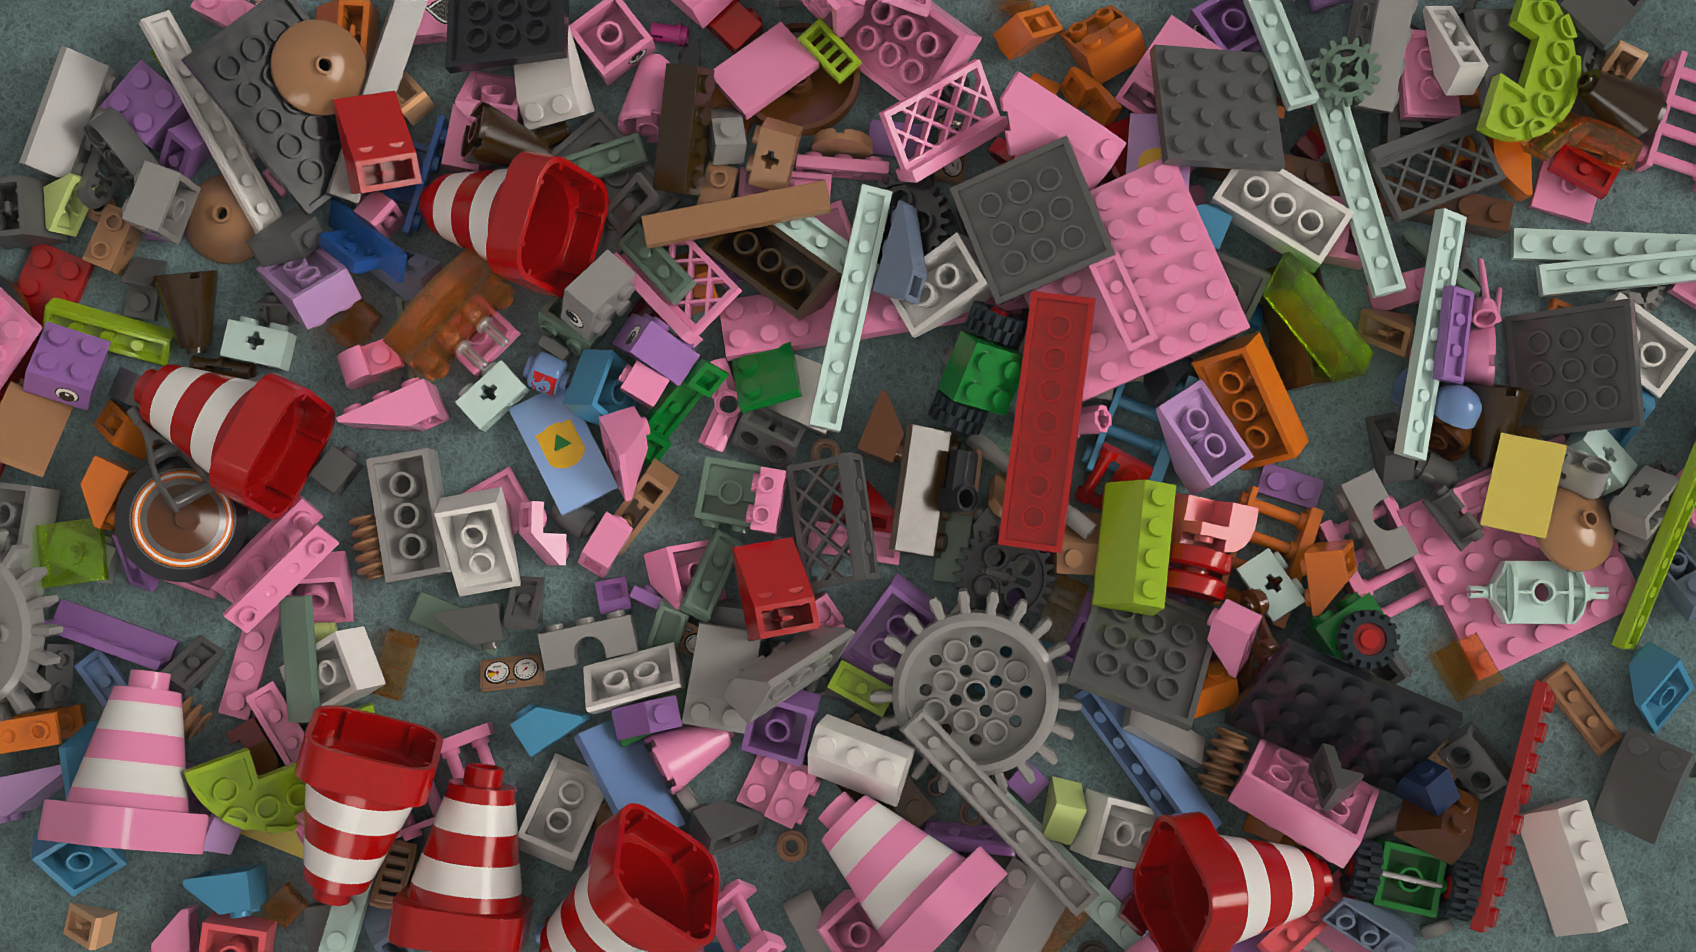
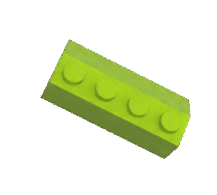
(1134, 546)

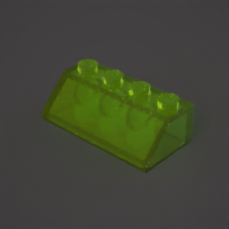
(1317, 321)

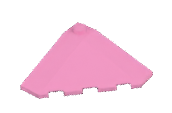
(1042, 117)

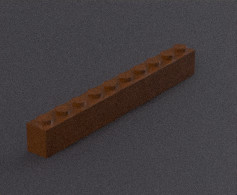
(1484, 214)

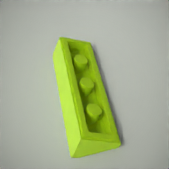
(126, 334)

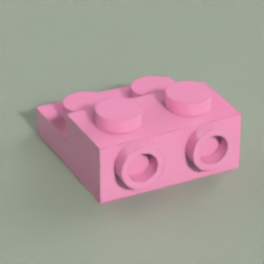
(769, 500)
(779, 790)

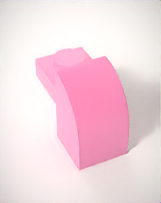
(366, 363)

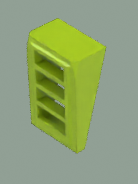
(812, 33)

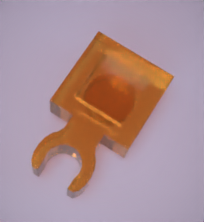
(285, 906)

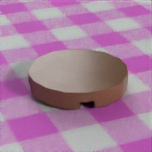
(850, 142)

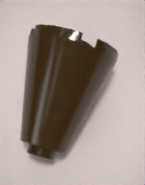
(1622, 101)
(498, 138)
(189, 307)
(1499, 414)

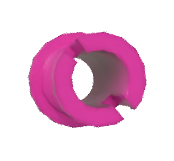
(670, 33)

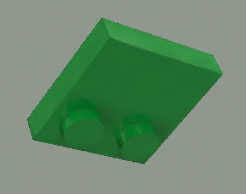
(766, 378)

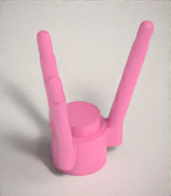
(1486, 310)

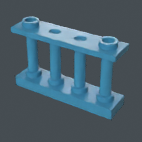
(1156, 447)

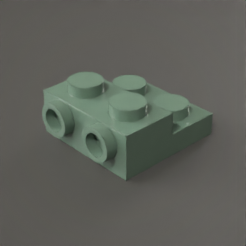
(552, 325)
(725, 494)

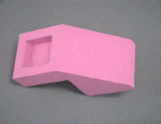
(605, 544)
(549, 547)

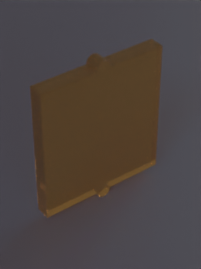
(1466, 667)

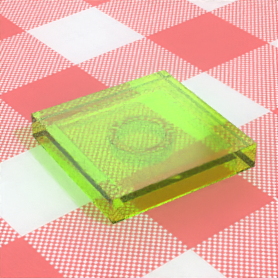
(72, 553)

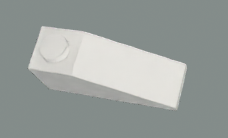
(1453, 52)

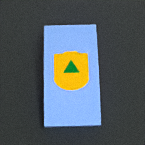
(563, 451)

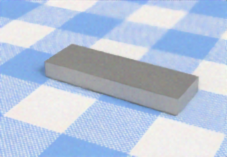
(1181, 744)

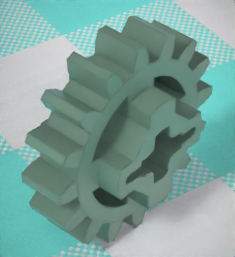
(1355, 79)

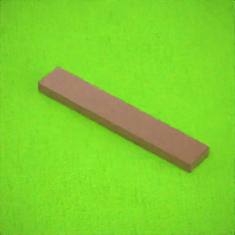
(736, 214)

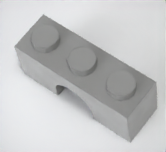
(1381, 546)
(561, 645)

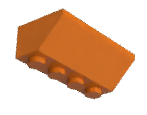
(1253, 399)

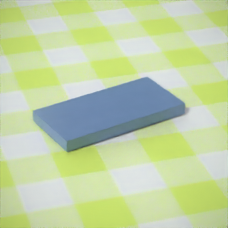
(626, 773)

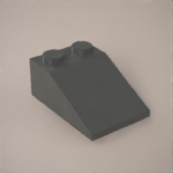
(1643, 785)

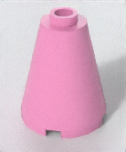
(644, 99)
(1480, 356)
(686, 752)

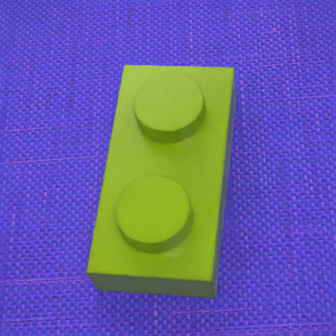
(857, 687)

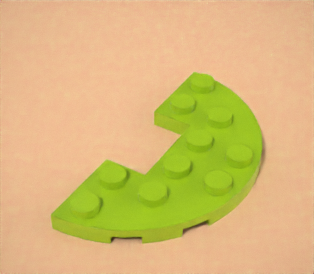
(1546, 81)
(249, 801)

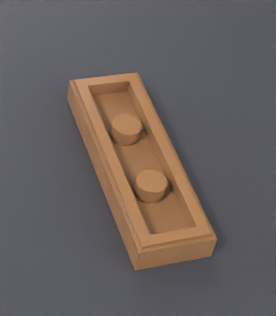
(1582, 709)

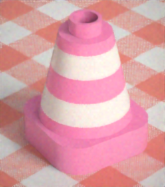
(131, 777)
(904, 876)

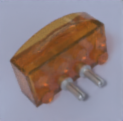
(449, 315)

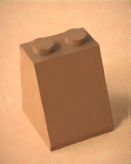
(30, 428)

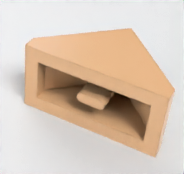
(1623, 60)
(90, 925)

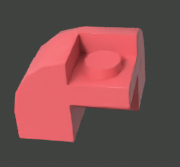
(1212, 523)

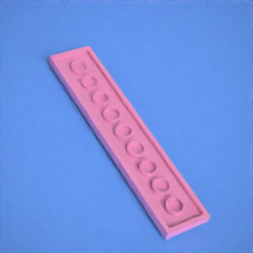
(760, 325)

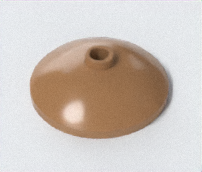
(297, 68)
(215, 237)
(1578, 532)

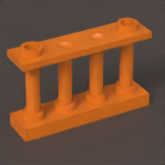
(1305, 522)
(41, 728)

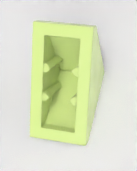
(62, 206)
(1063, 810)

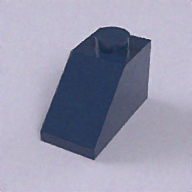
(1428, 787)

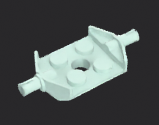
(1514, 599)

